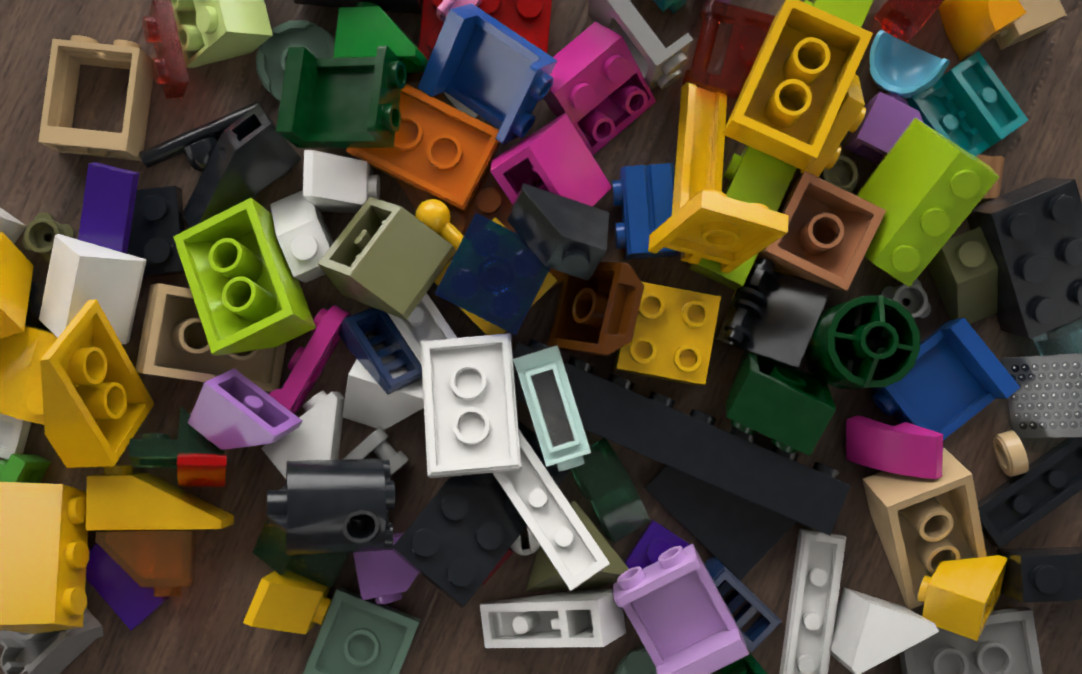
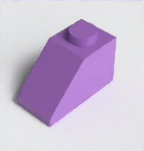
(882, 126)
(239, 413)
(383, 574)

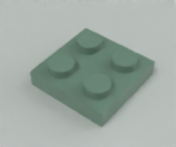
(361, 637)

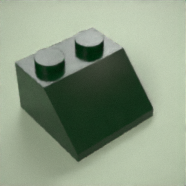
(779, 403)

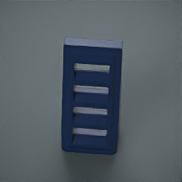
(379, 322)
(724, 581)

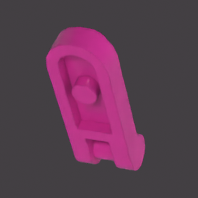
(310, 361)

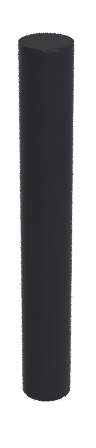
(175, 145)

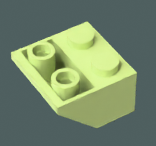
(220, 29)

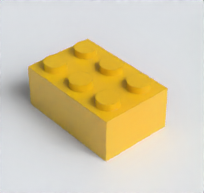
(797, 83)

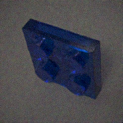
(493, 275)

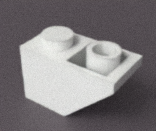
(316, 437)

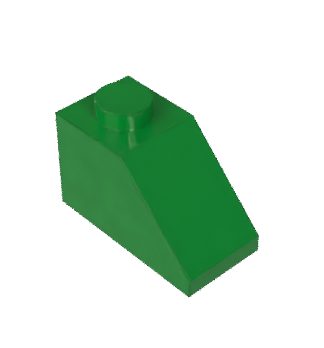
(367, 27)

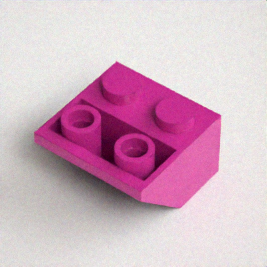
(598, 86)
(552, 161)

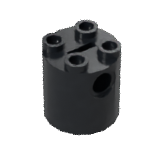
(334, 506)

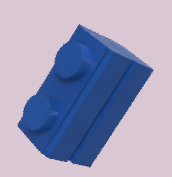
(645, 204)

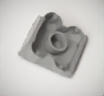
(47, 651)

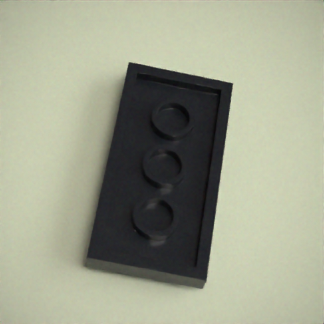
(466, 530)

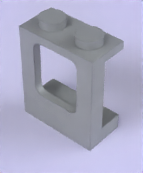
(657, 64)

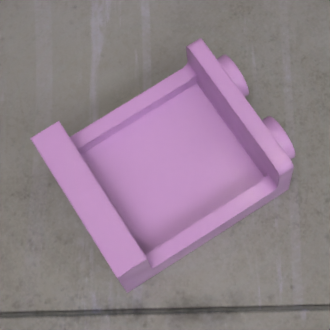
(680, 614)

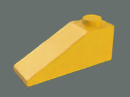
(146, 503)

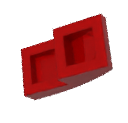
(201, 470)

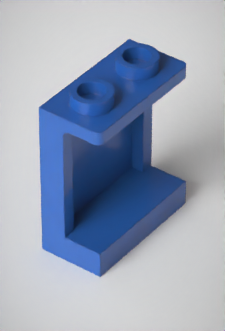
(489, 70)
(949, 381)

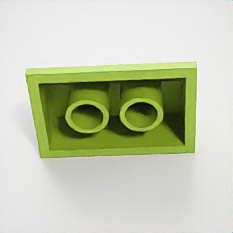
(927, 194)
(242, 281)

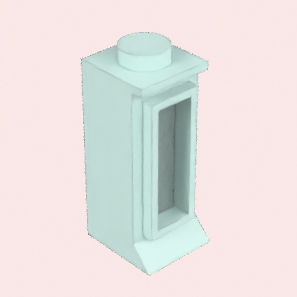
(553, 408)

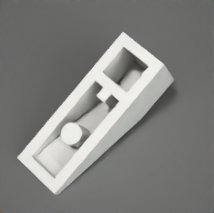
(553, 620)

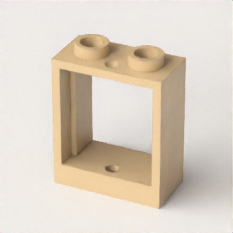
(61, 94)

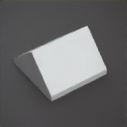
(91, 272)
(874, 630)

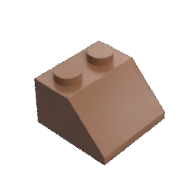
(825, 233)

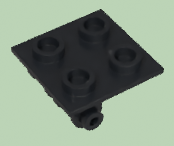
(774, 314)

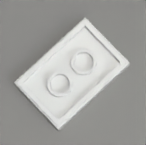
(470, 406)

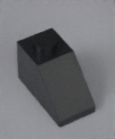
(560, 230)

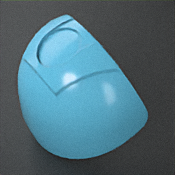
(902, 67)

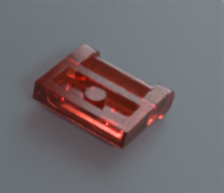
(742, 49)

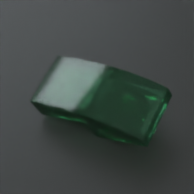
(610, 491)

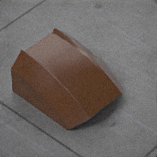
(597, 313)

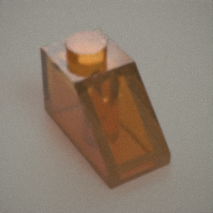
(154, 558)

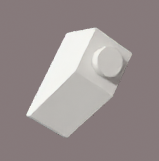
(338, 182)
(301, 235)

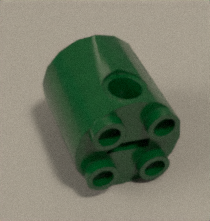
(863, 343)

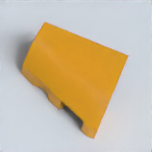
(975, 22)

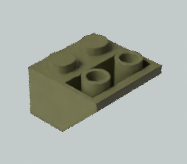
(386, 258)

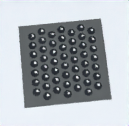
(1048, 396)

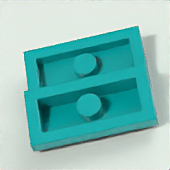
(970, 106)

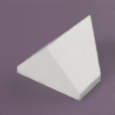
(369, 403)

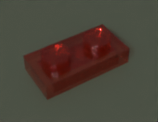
(169, 64)

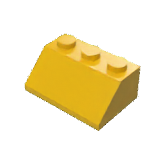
(42, 557)

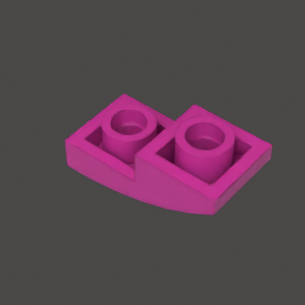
(894, 449)

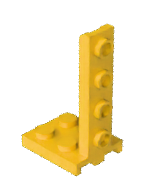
(703, 217)

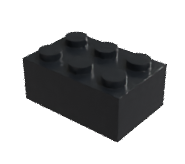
(1037, 253)

